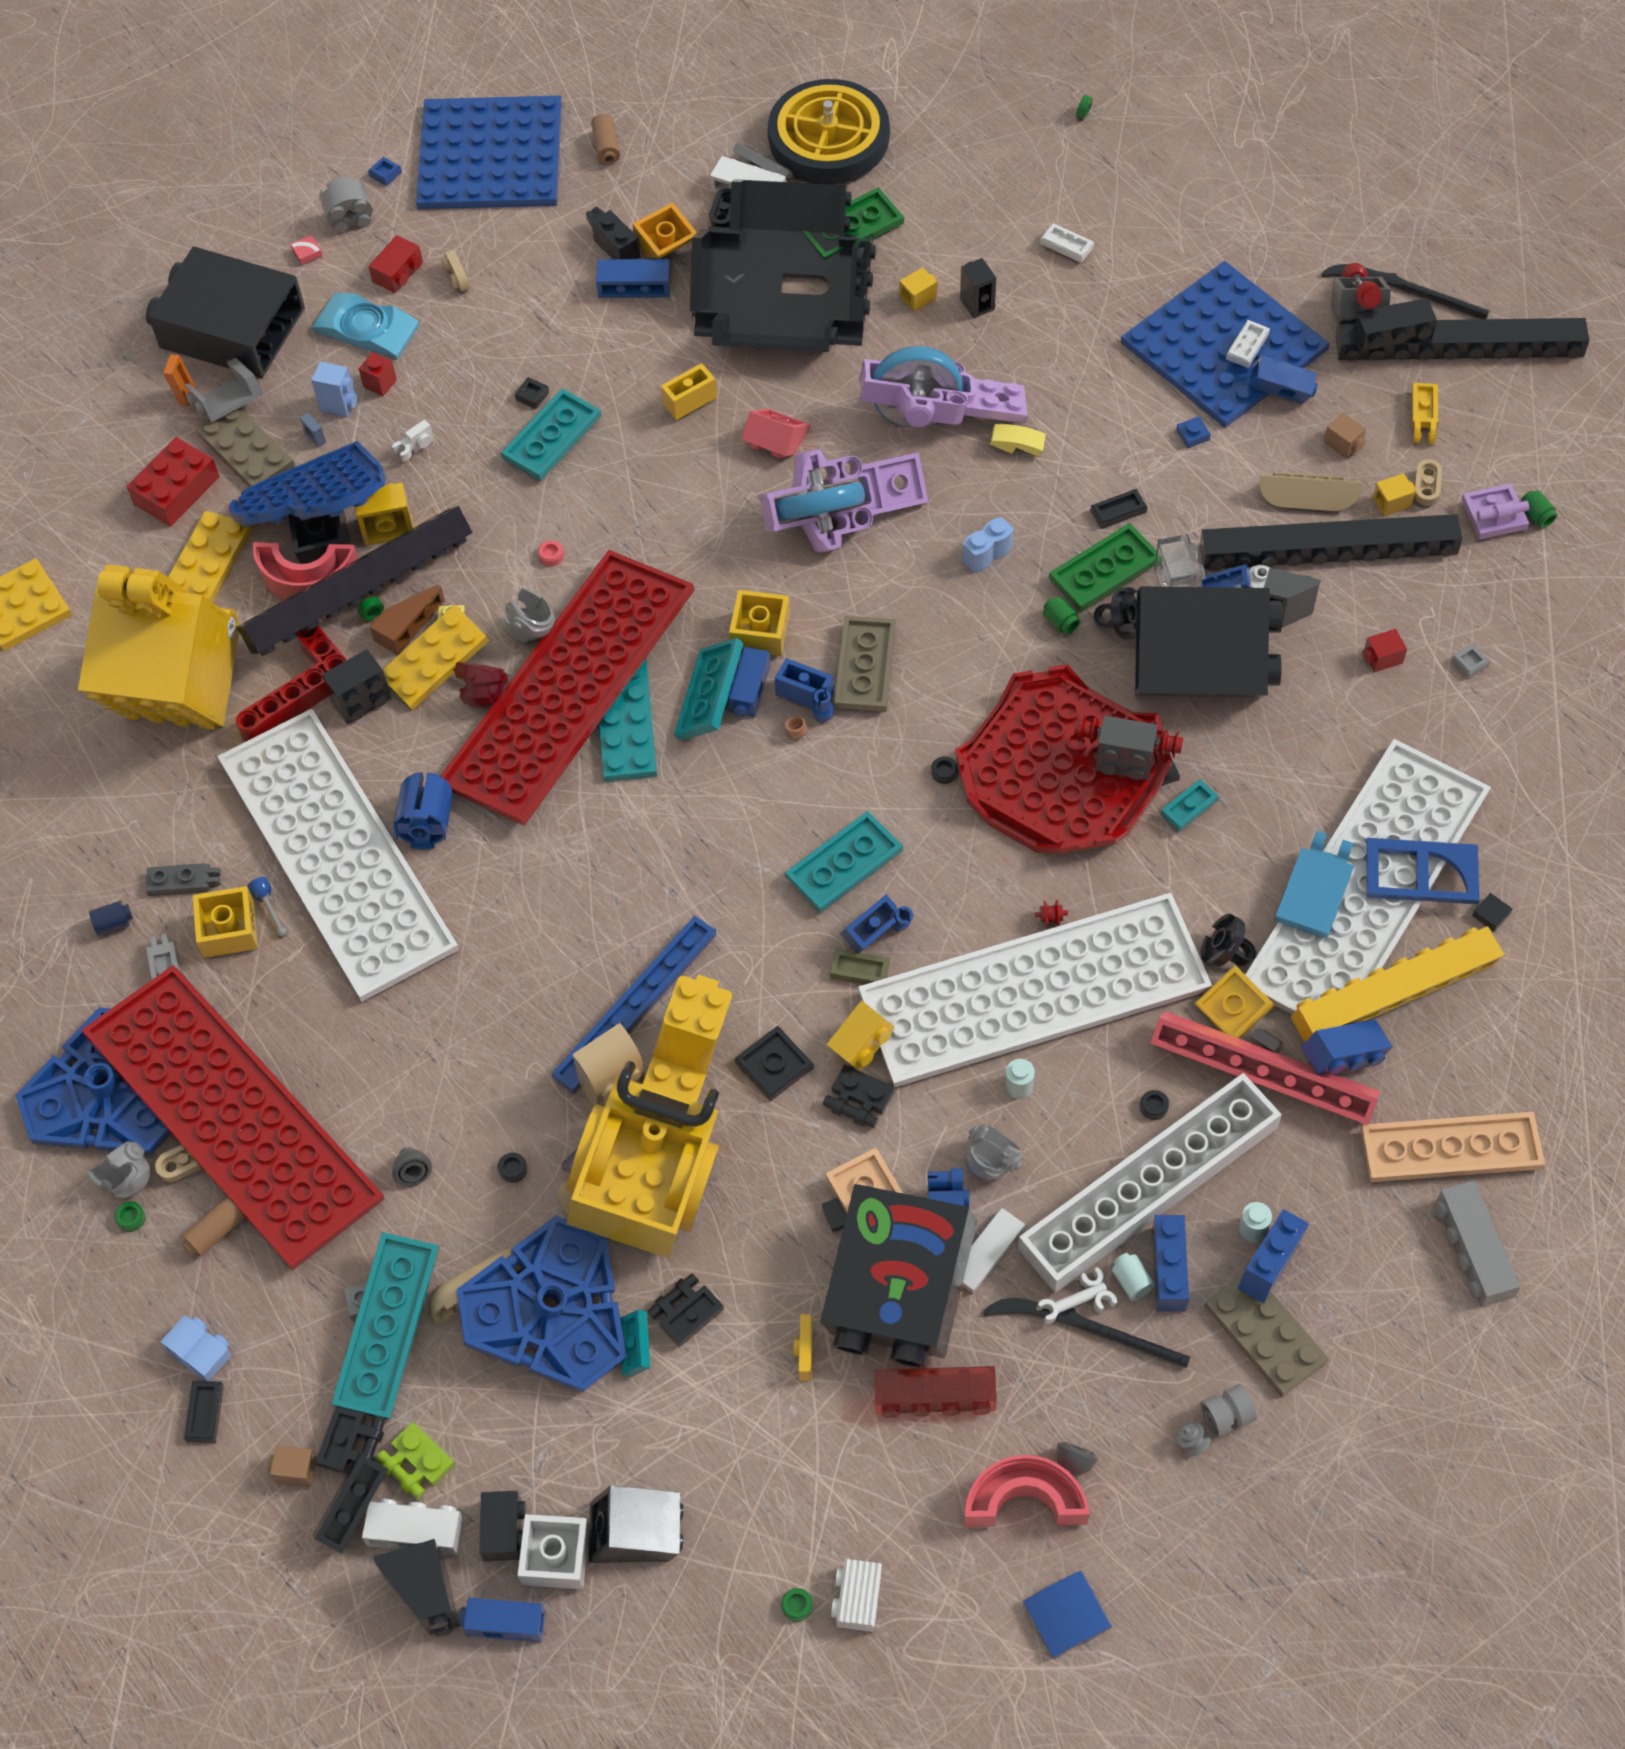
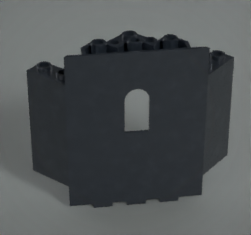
(768, 243)

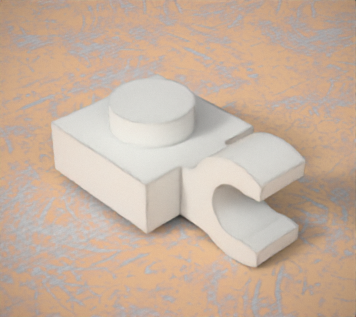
(416, 439)

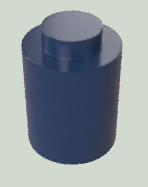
(110, 917)

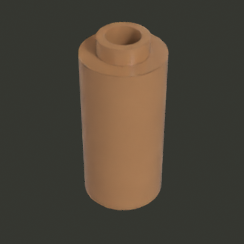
(605, 139)
(212, 1227)

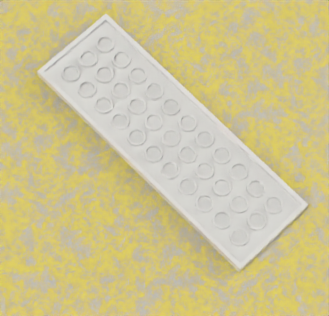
(1402, 800)
(338, 855)
(1036, 988)

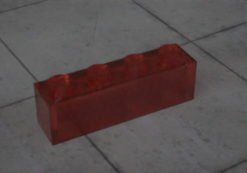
(935, 1390)

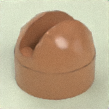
(796, 727)

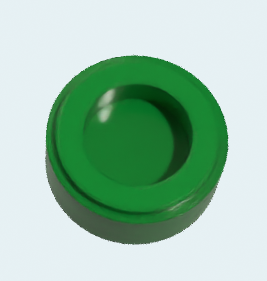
(1084, 106)
(370, 608)
(130, 1216)
(797, 1604)

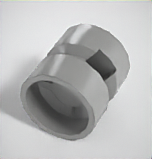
(1229, 1410)

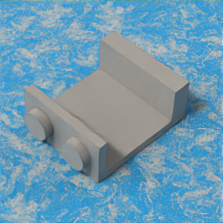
(227, 396)

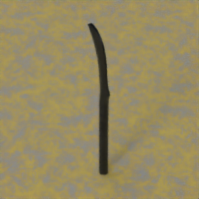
(1394, 280)
(1072, 1318)

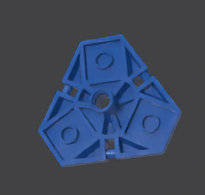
(67, 1102)
(507, 1311)

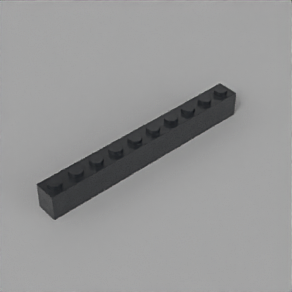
(1478, 340)
(1330, 541)
(354, 580)

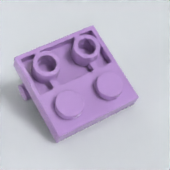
(1495, 511)

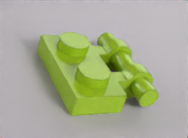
(423, 1454)

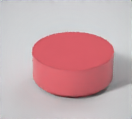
(550, 553)

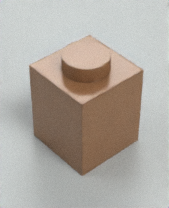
(1345, 435)
(292, 1466)

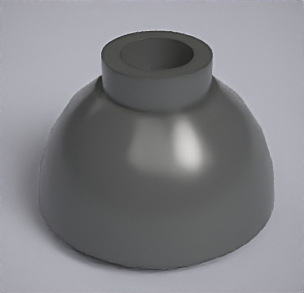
(411, 1167)
(1075, 1458)

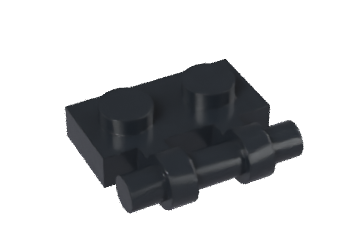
(863, 1090)
(691, 1314)
(342, 1437)

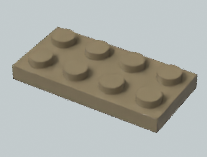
(245, 447)
(865, 663)
(1267, 1336)

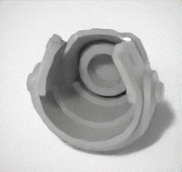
(528, 622)
(991, 1153)
(123, 1171)

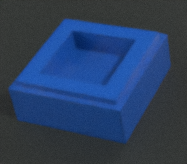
(384, 171)

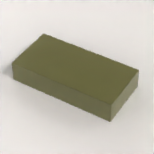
(858, 967)

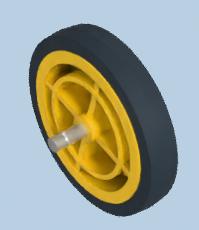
(829, 131)

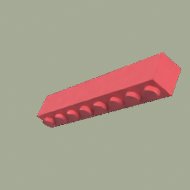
(1265, 1067)

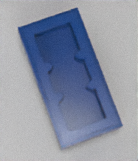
(1228, 578)

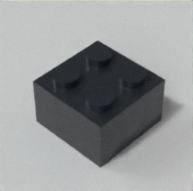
(315, 534)
(357, 686)

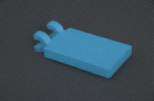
(1316, 888)

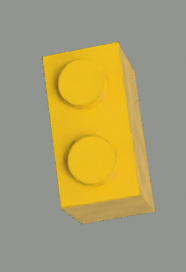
(688, 391)
(861, 1036)

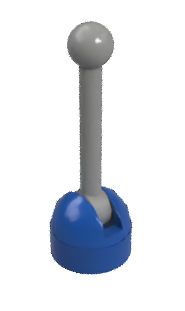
(260, 890)

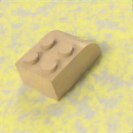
(603, 1060)

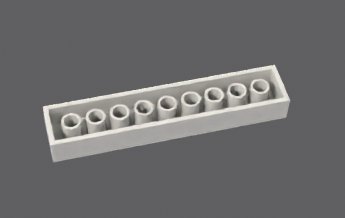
(1148, 1182)

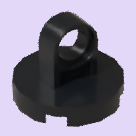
(1122, 613)
(1225, 943)

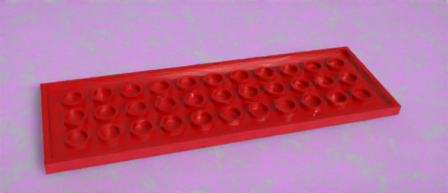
(566, 686)
(233, 1116)

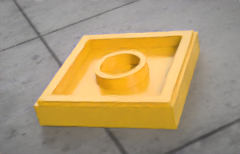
(1234, 1003)

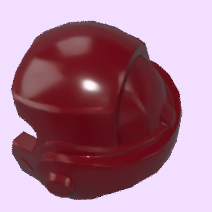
(482, 685)

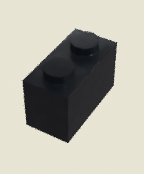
(977, 288)
(501, 1525)

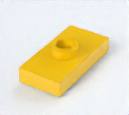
(803, 1347)

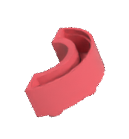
(289, 578)
(1025, 1477)

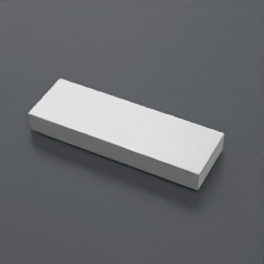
(990, 1248)

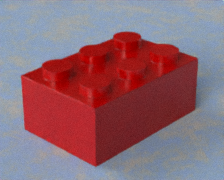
(173, 481)

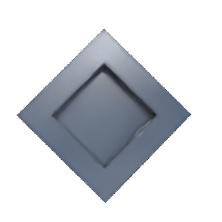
(313, 430)

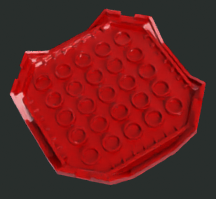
(1040, 782)

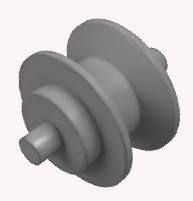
(1193, 1439)

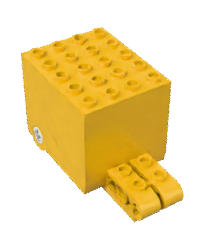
(158, 650)

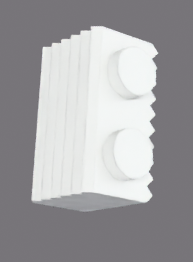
(858, 1595)

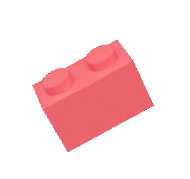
(774, 432)

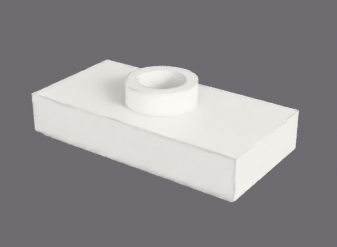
(1067, 243)
(1248, 343)

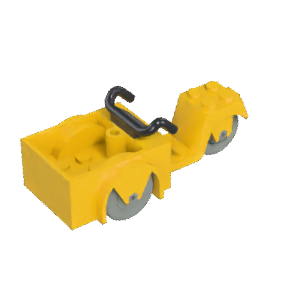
(650, 1146)

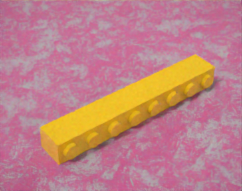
(1400, 983)

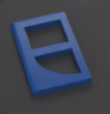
(1460, 856)

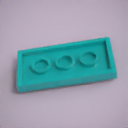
(551, 434)
(708, 689)
(844, 861)

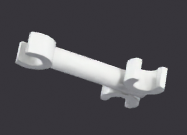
(1093, 1289)

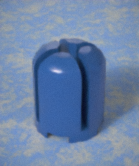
(423, 809)

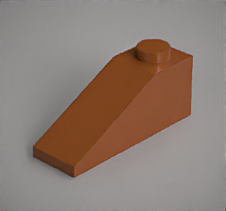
(405, 619)

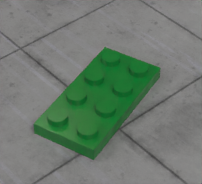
(869, 216)
(1104, 567)

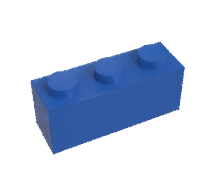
(633, 278)
(1347, 1047)
(1273, 1256)
(1170, 1263)

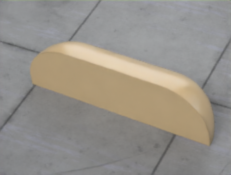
(1309, 491)
(444, 1300)

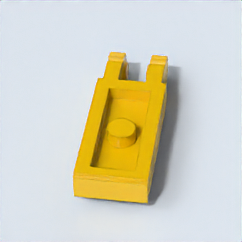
(1424, 410)

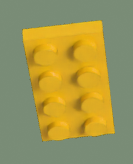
(209, 554)
(434, 656)

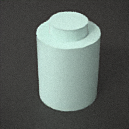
(1019, 1078)
(1255, 1222)
(1133, 1276)

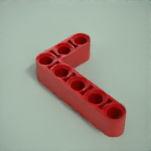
(313, 644)

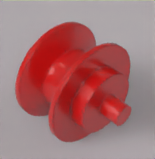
(1051, 913)

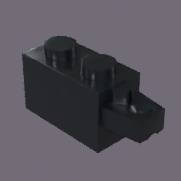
(613, 235)

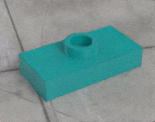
(1189, 805)
(636, 1343)

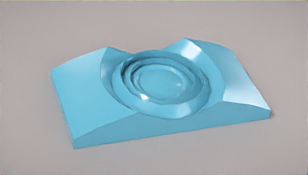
(366, 324)

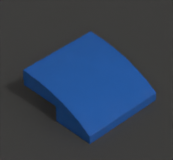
(1067, 1614)

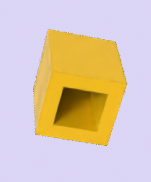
(918, 289)
(1394, 494)

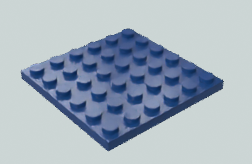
(489, 152)
(1196, 329)

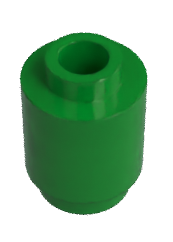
(1540, 509)
(1061, 615)

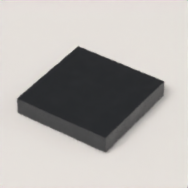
(774, 1063)

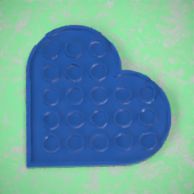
(313, 488)

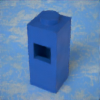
(1283, 380)
(749, 682)
(503, 1619)

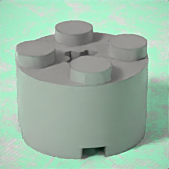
(346, 204)

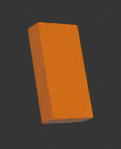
(177, 377)

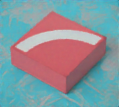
(306, 249)

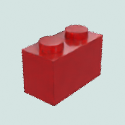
(395, 264)

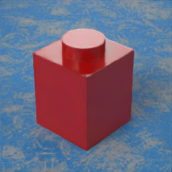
(377, 374)
(1384, 650)

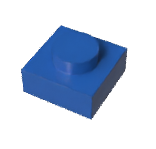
(1193, 432)

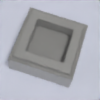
(1470, 661)

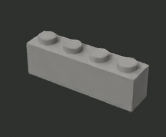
(1477, 1244)

